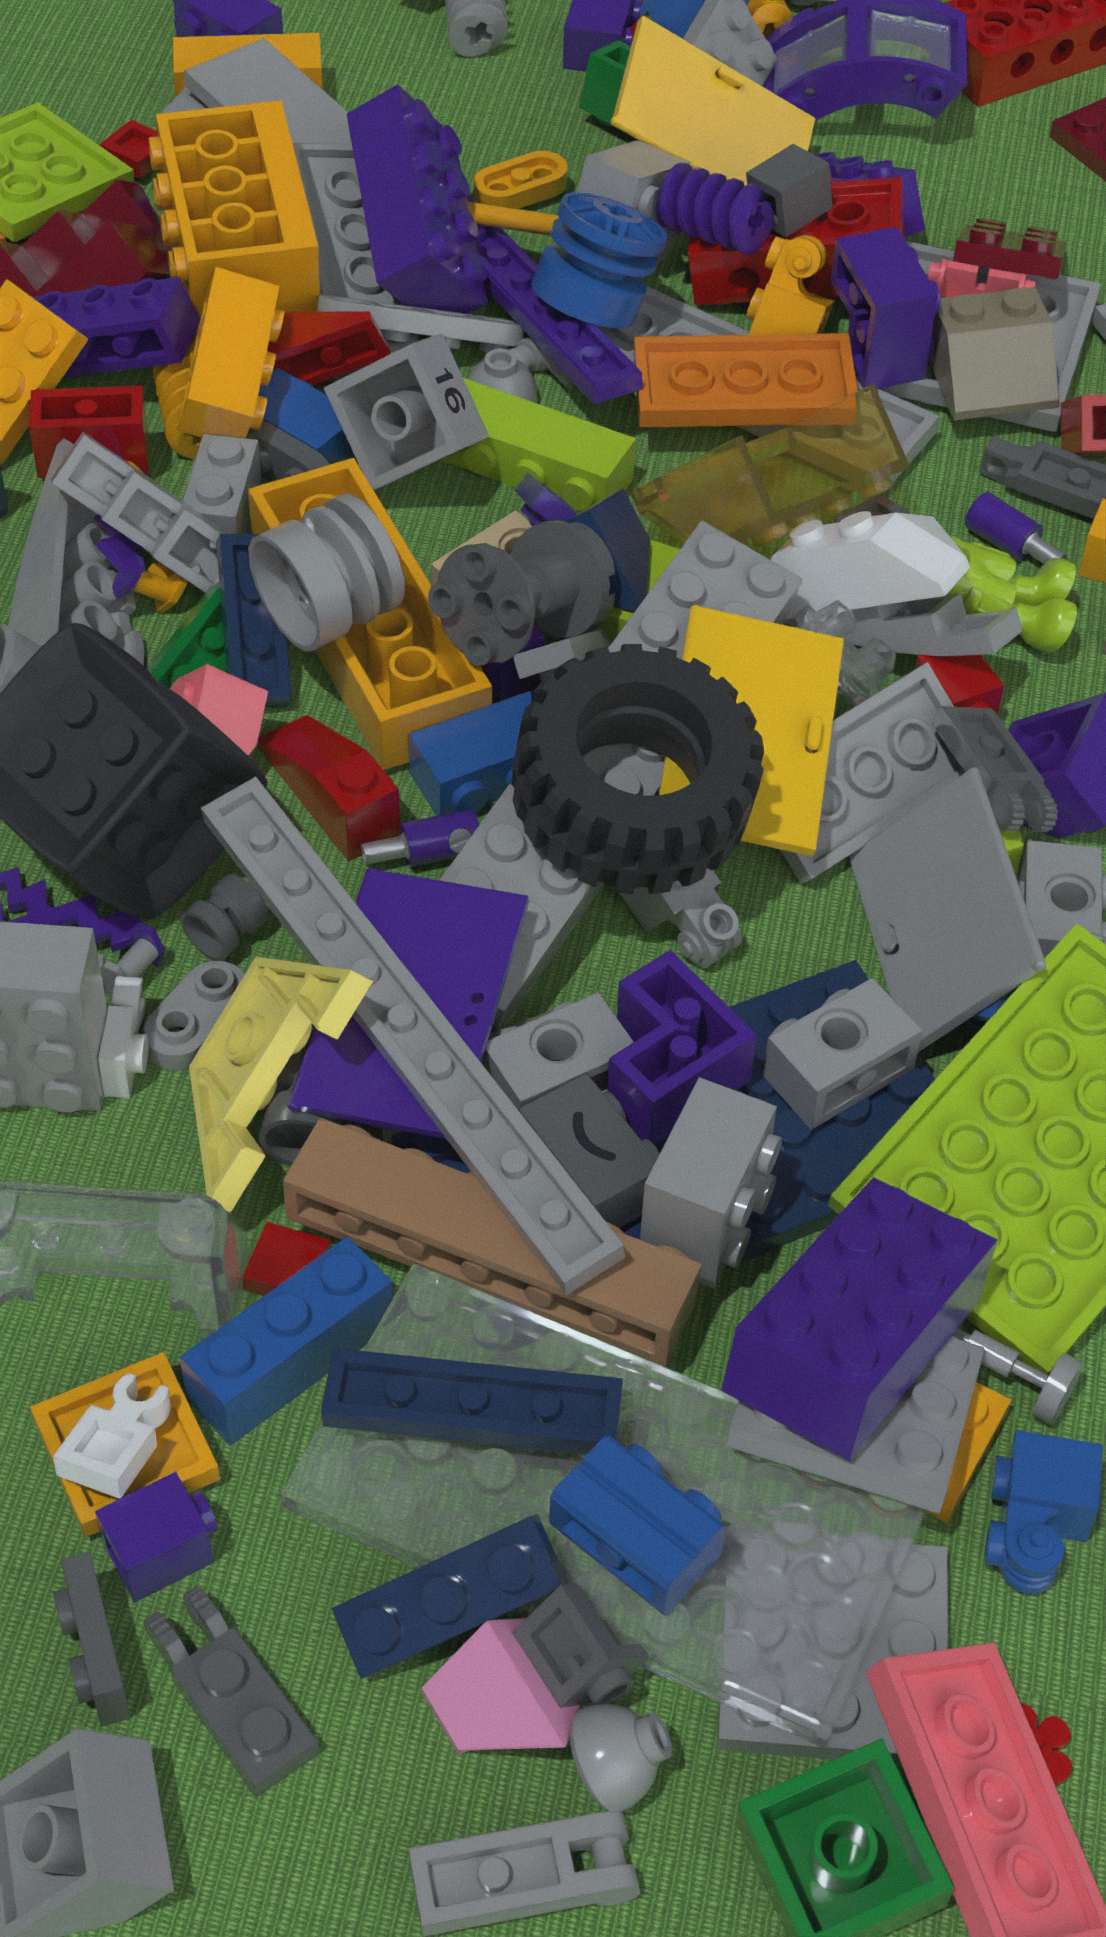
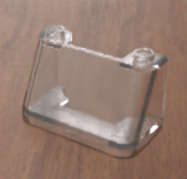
(125, 1235)

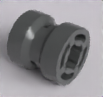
(225, 917)

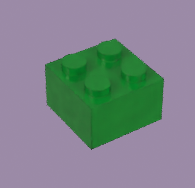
(844, 1849)

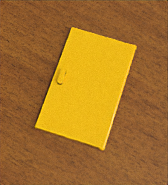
(702, 107)
(792, 691)

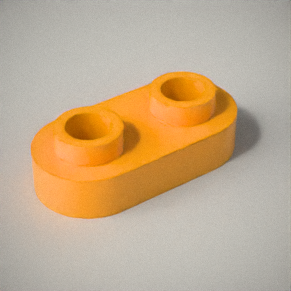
(522, 180)

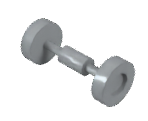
(1055, 1387)

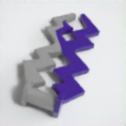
(120, 927)

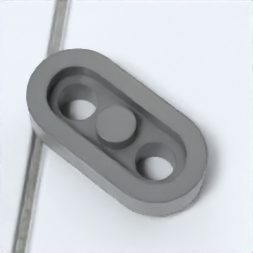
(192, 1007)

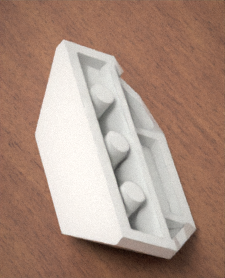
(871, 561)

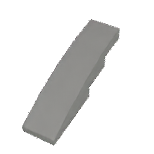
(141, 510)
(934, 627)

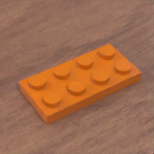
(740, 378)

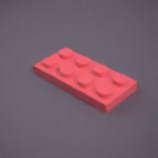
(987, 1795)

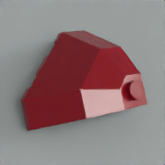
(104, 245)

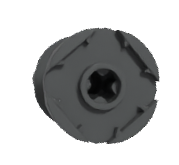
(548, 583)

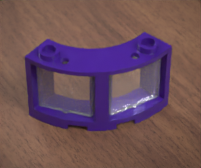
(870, 54)

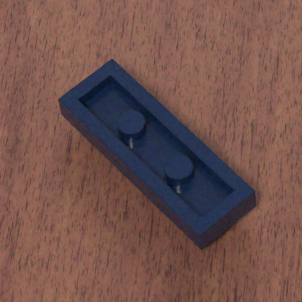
(252, 640)
(449, 1596)

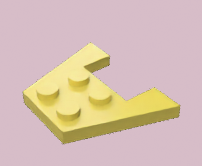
(247, 1051)

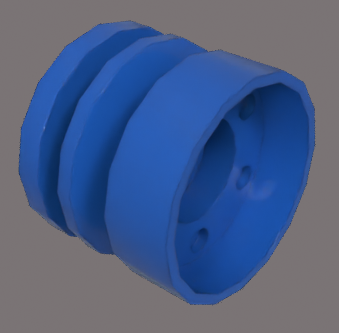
(598, 260)

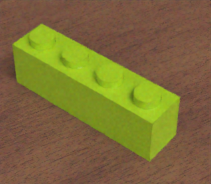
(559, 450)

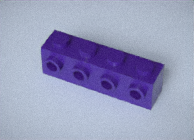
(127, 324)

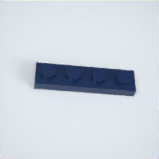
(470, 1401)

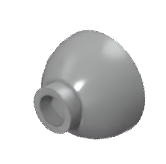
(506, 373)
(617, 1753)

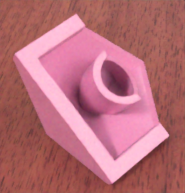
(495, 1697)

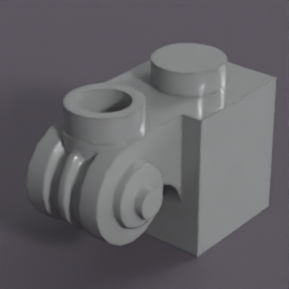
(705, 922)

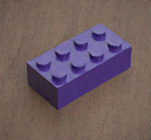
(416, 204)
(858, 1317)

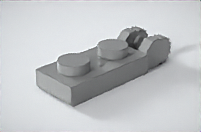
(548, 657)

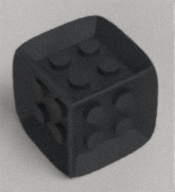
(112, 772)

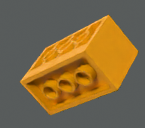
(235, 201)

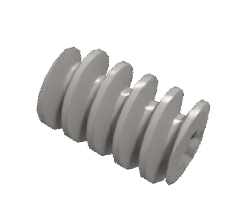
(476, 25)

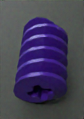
(714, 208)

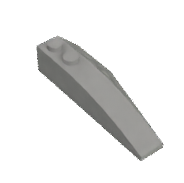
(66, 574)

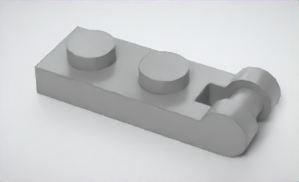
(521, 1873)

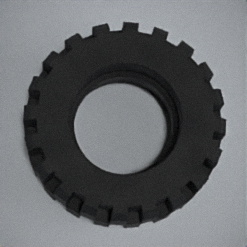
(648, 703)

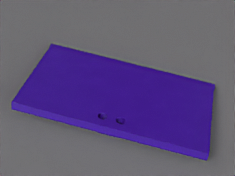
(458, 950)

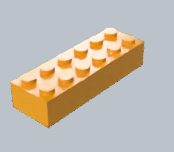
(401, 665)

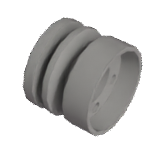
(326, 571)

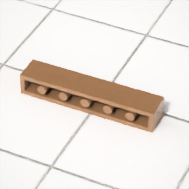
(448, 1223)

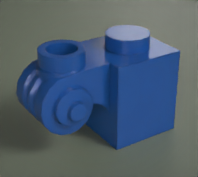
(1046, 1495)

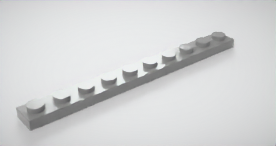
(417, 1040)

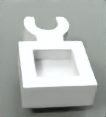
(122, 1047)
(113, 1445)

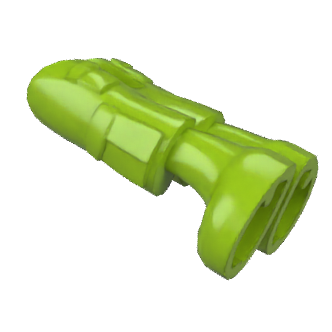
(1039, 599)

